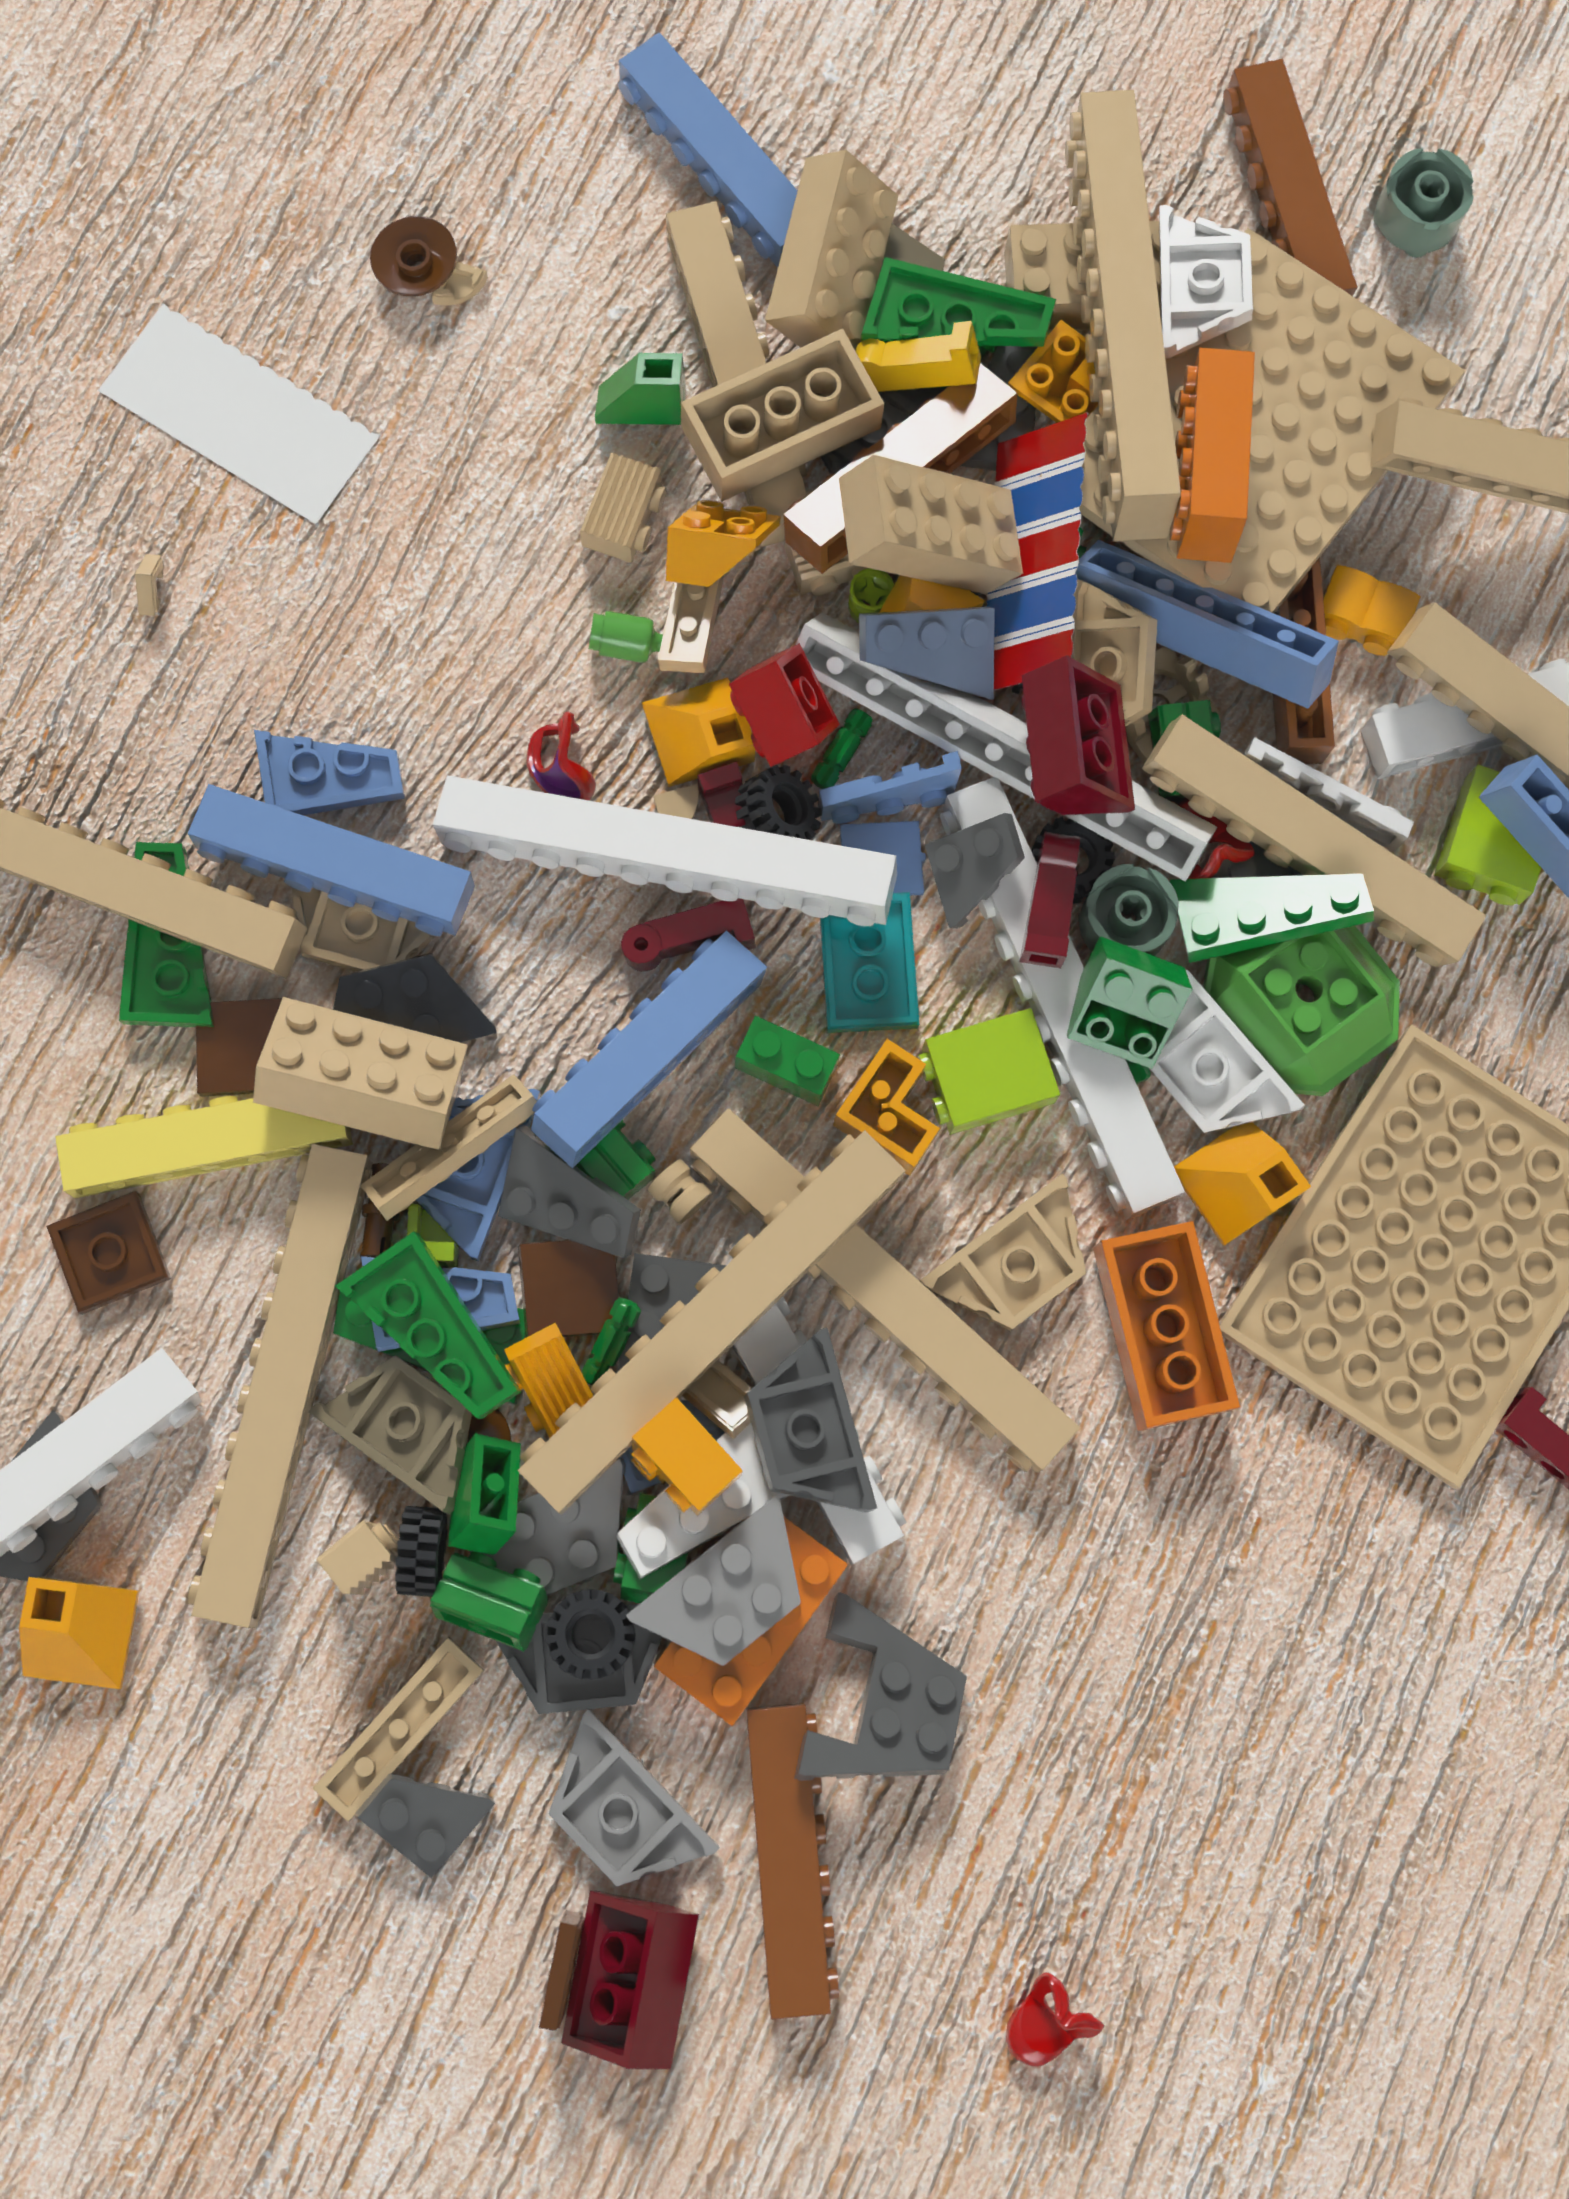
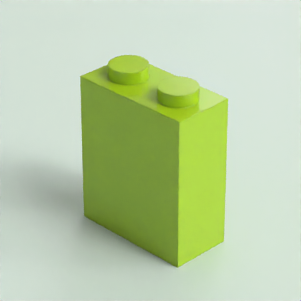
(1482, 851)
(988, 1072)

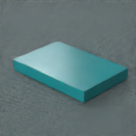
(870, 972)

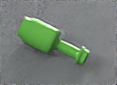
(624, 636)

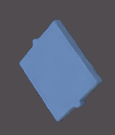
(893, 839)

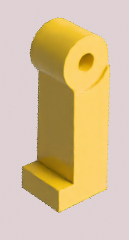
(922, 361)

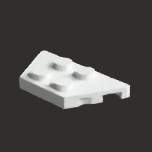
(1202, 280)
(1218, 1070)

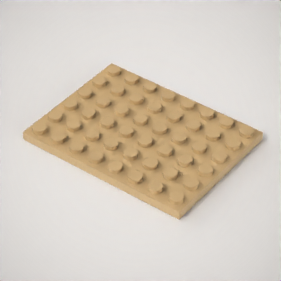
(1316, 395)
(1420, 1260)

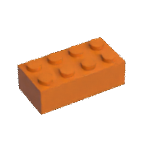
(1214, 454)
(1165, 1326)
(732, 1686)

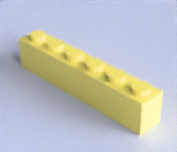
(186, 1144)

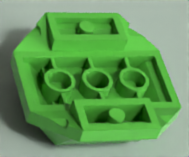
(1315, 1041)

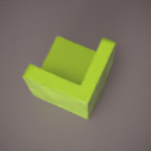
(437, 1240)

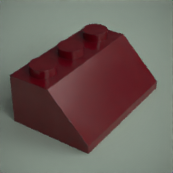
(1077, 740)
(630, 1981)

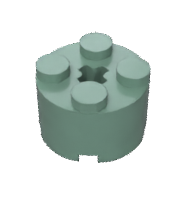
(1424, 201)
(1128, 891)

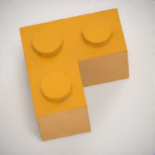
(879, 1108)
(685, 1457)

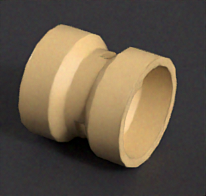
(679, 1191)

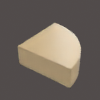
(461, 286)
(145, 576)
(678, 802)

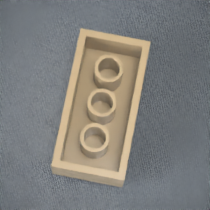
(831, 250)
(1045, 263)
(782, 414)
(929, 525)
(359, 1073)

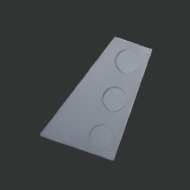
(934, 645)

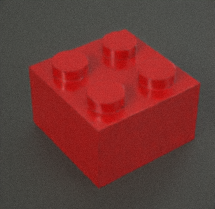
(783, 705)

